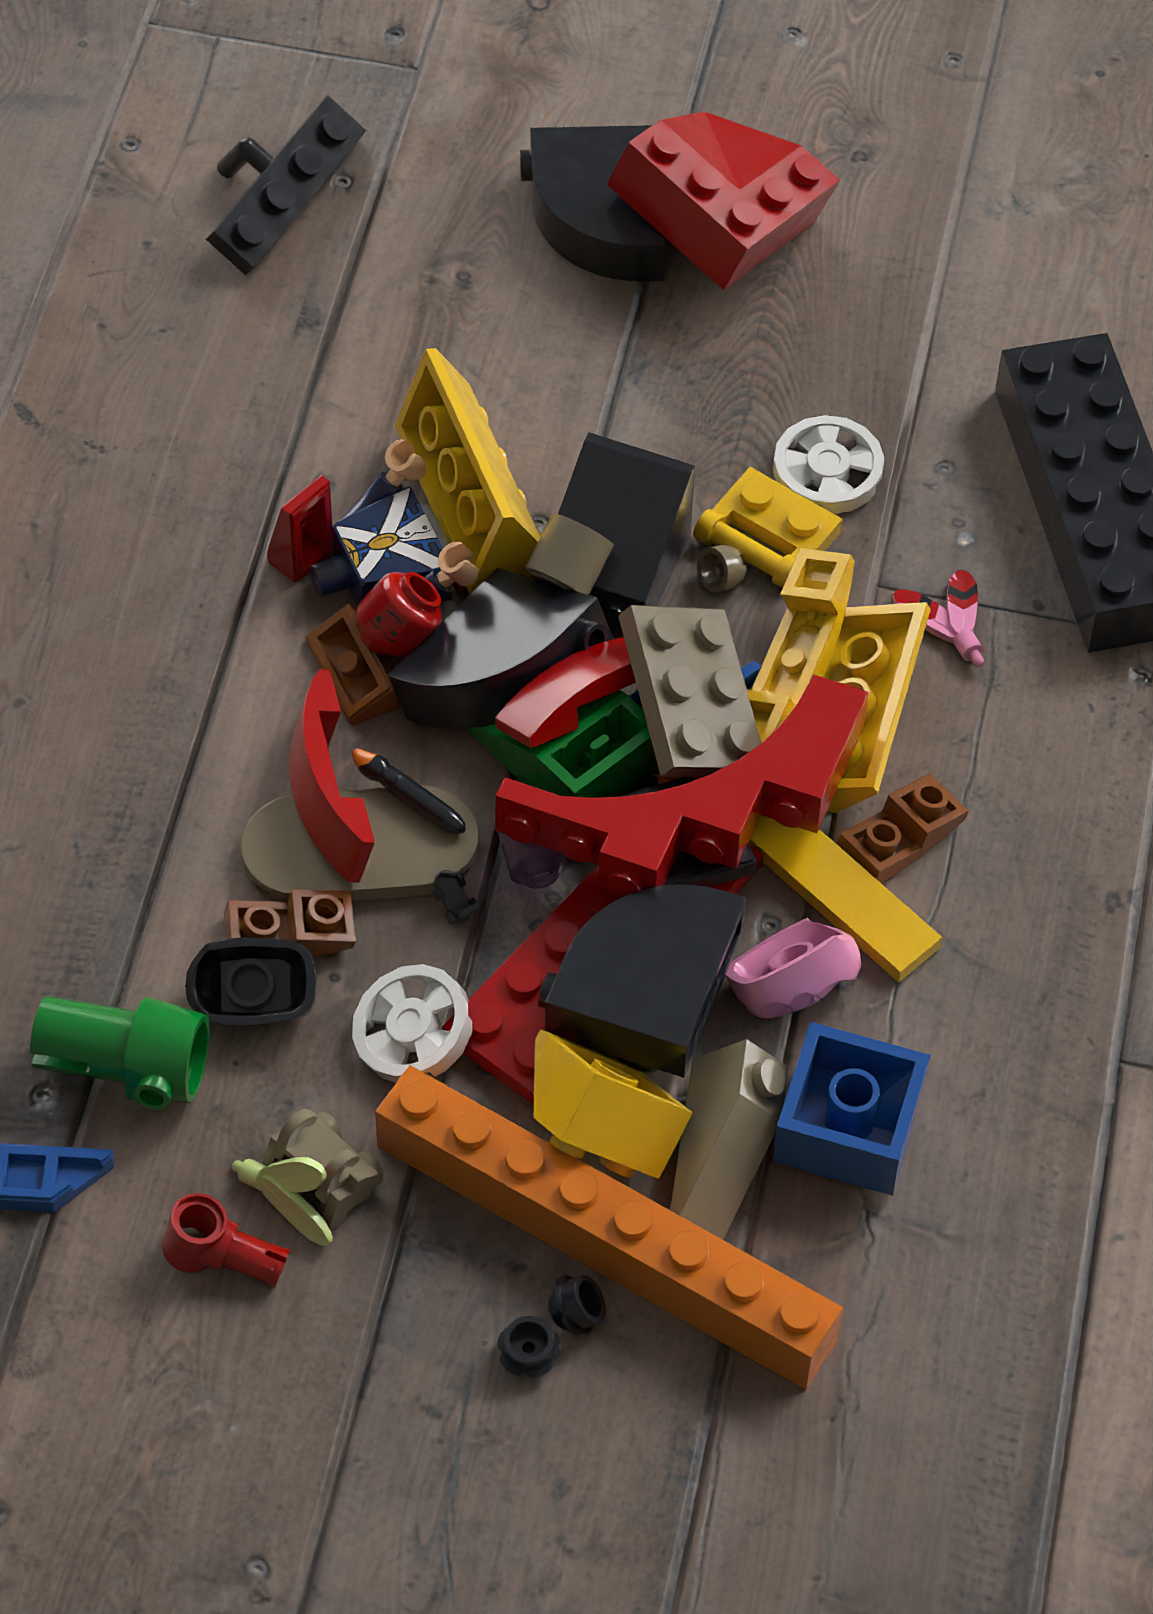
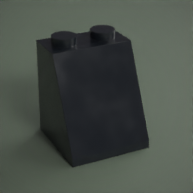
(640, 507)

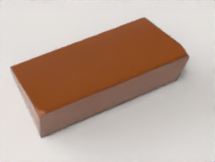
(356, 670)

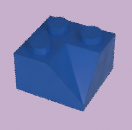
(850, 1108)

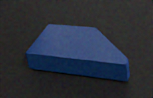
(48, 1175)

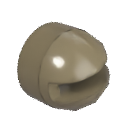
(709, 572)

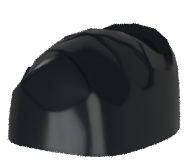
(252, 981)

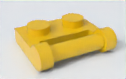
(771, 515)

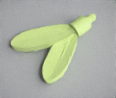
(281, 1185)

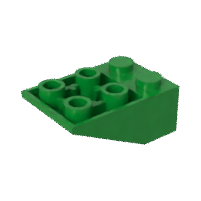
(597, 760)

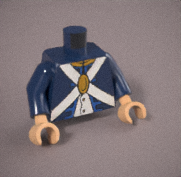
(389, 535)

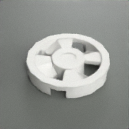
(828, 462)
(411, 1023)

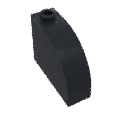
(581, 212)
(493, 649)
(646, 974)

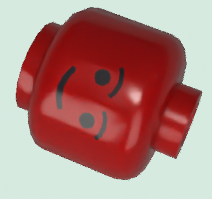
(399, 614)

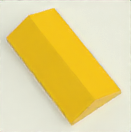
(877, 656)

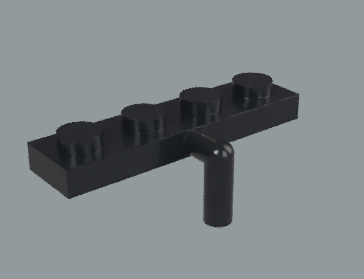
(283, 183)

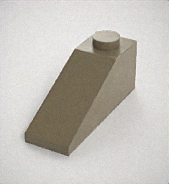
(735, 1115)

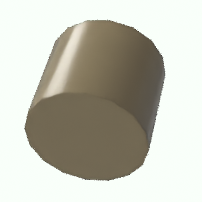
(569, 555)

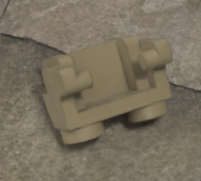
(349, 1173)

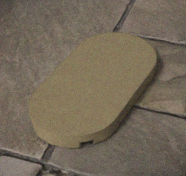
(402, 862)

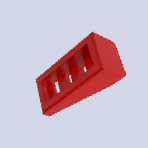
(303, 531)

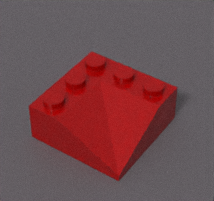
(721, 190)

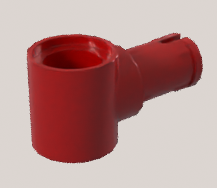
(222, 1245)

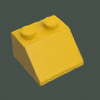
(604, 1108)

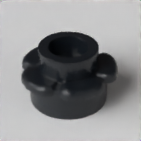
(577, 1304)
(529, 1331)

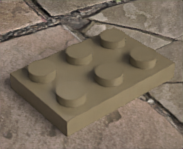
(689, 688)

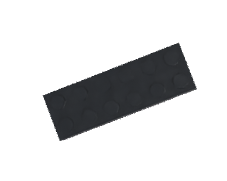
(1087, 479)

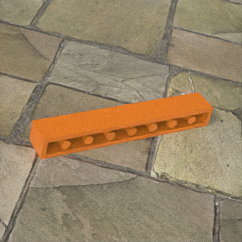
(609, 1227)

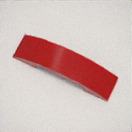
(550, 701)
(333, 822)

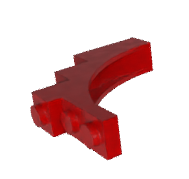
(712, 817)

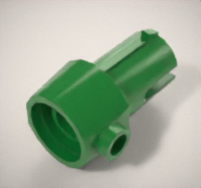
(152, 1050)

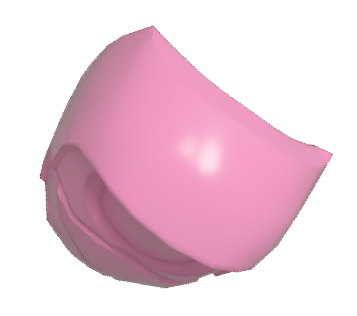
(793, 968)

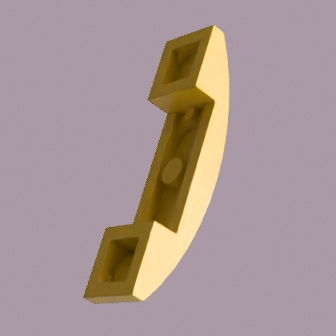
(806, 637)

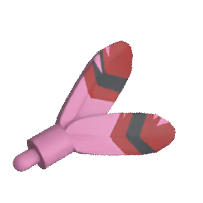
(958, 619)

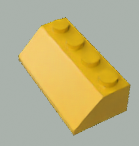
(466, 470)

